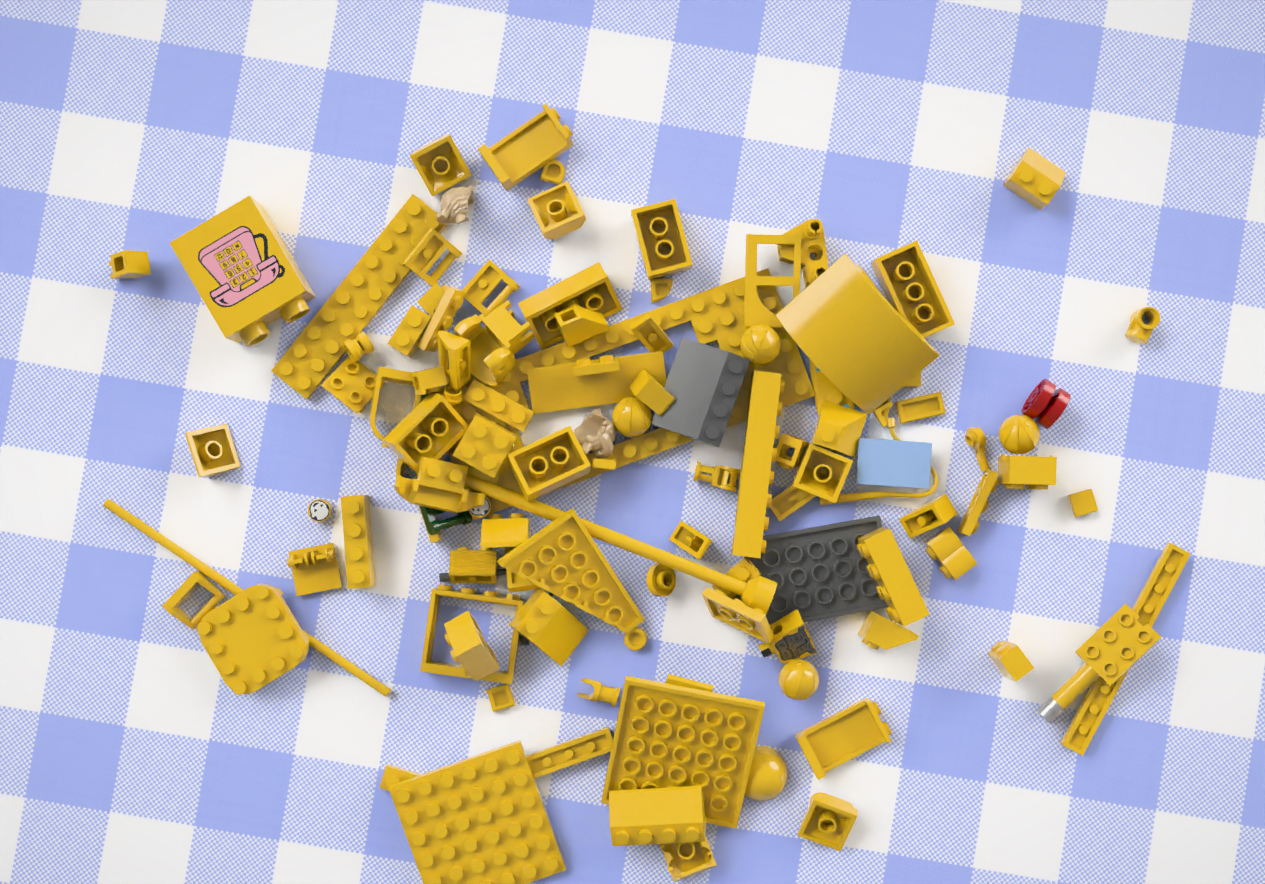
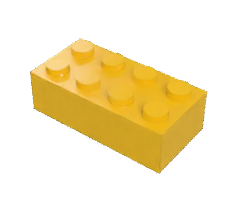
(913, 289)
(893, 577)

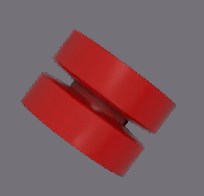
(1046, 403)

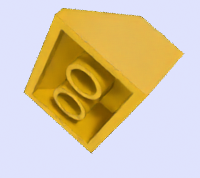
(426, 431)

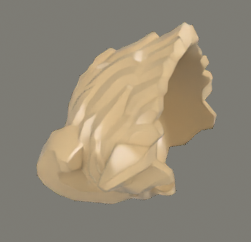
(455, 205)
(596, 434)

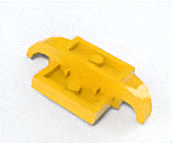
(439, 487)

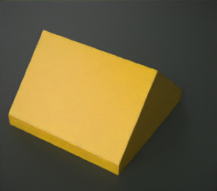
(212, 450)

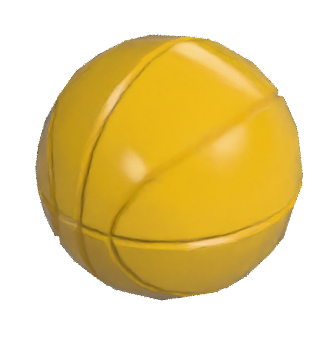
(760, 344)
(631, 417)
(1019, 434)
(798, 679)

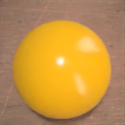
(767, 774)

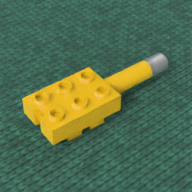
(1106, 655)

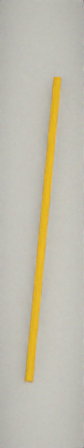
(233, 588)

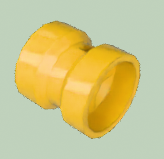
(358, 347)

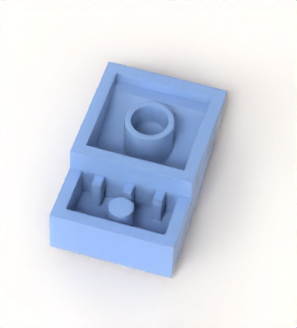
(894, 463)

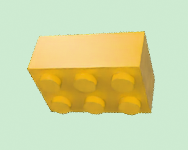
(661, 239)
(548, 463)

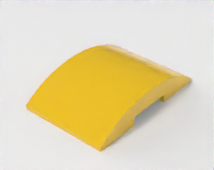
(855, 335)

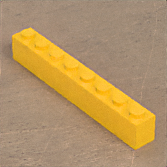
(756, 464)

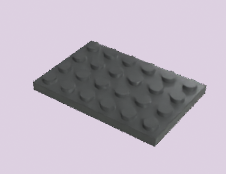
(820, 571)

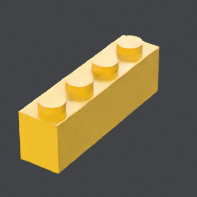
(358, 541)

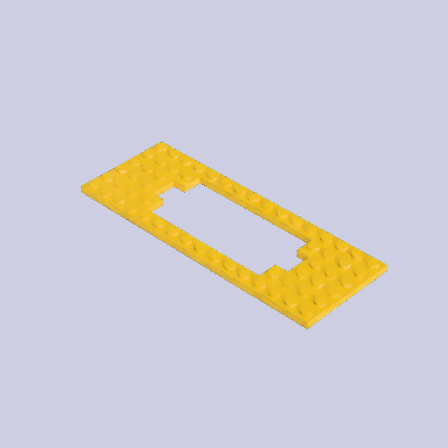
(714, 317)

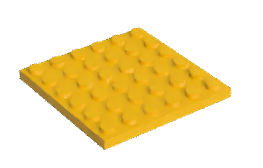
(682, 740)
(479, 821)

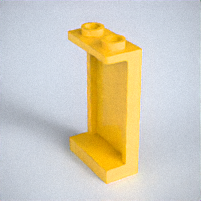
(527, 148)
(843, 736)

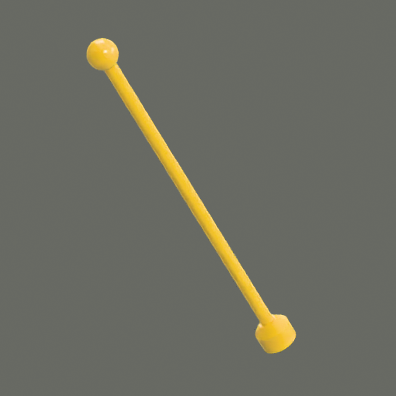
(755, 593)

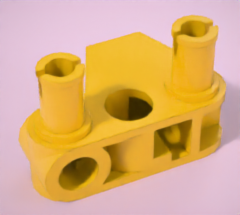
(811, 242)

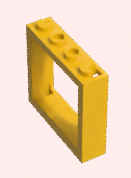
(450, 669)

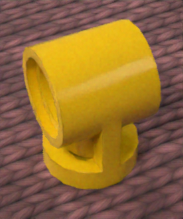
(1137, 330)

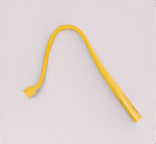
(850, 497)

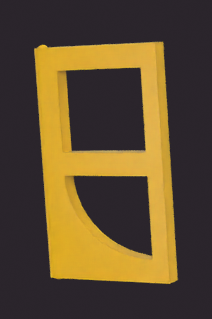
(754, 311)

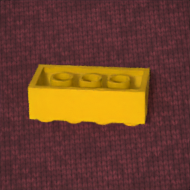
(584, 289)
(657, 816)

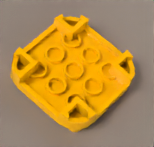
(253, 638)

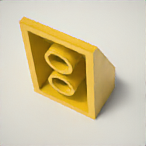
(549, 626)

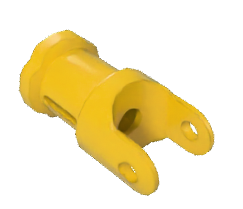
(601, 692)

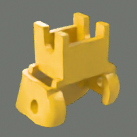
(494, 344)

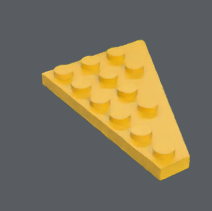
(571, 566)

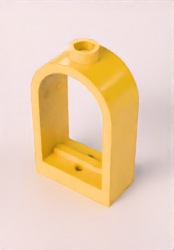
(393, 376)

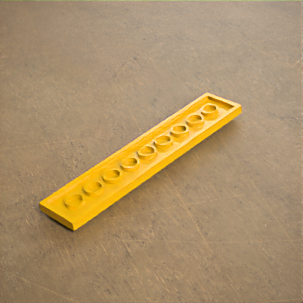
(356, 299)

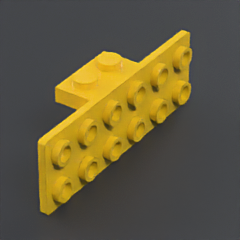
(590, 381)

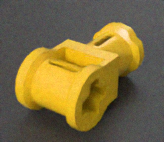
(718, 477)

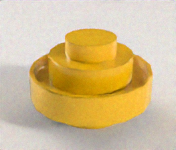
(660, 580)

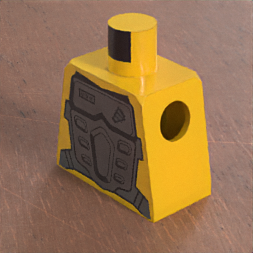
(790, 639)

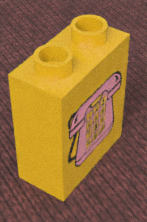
(244, 272)

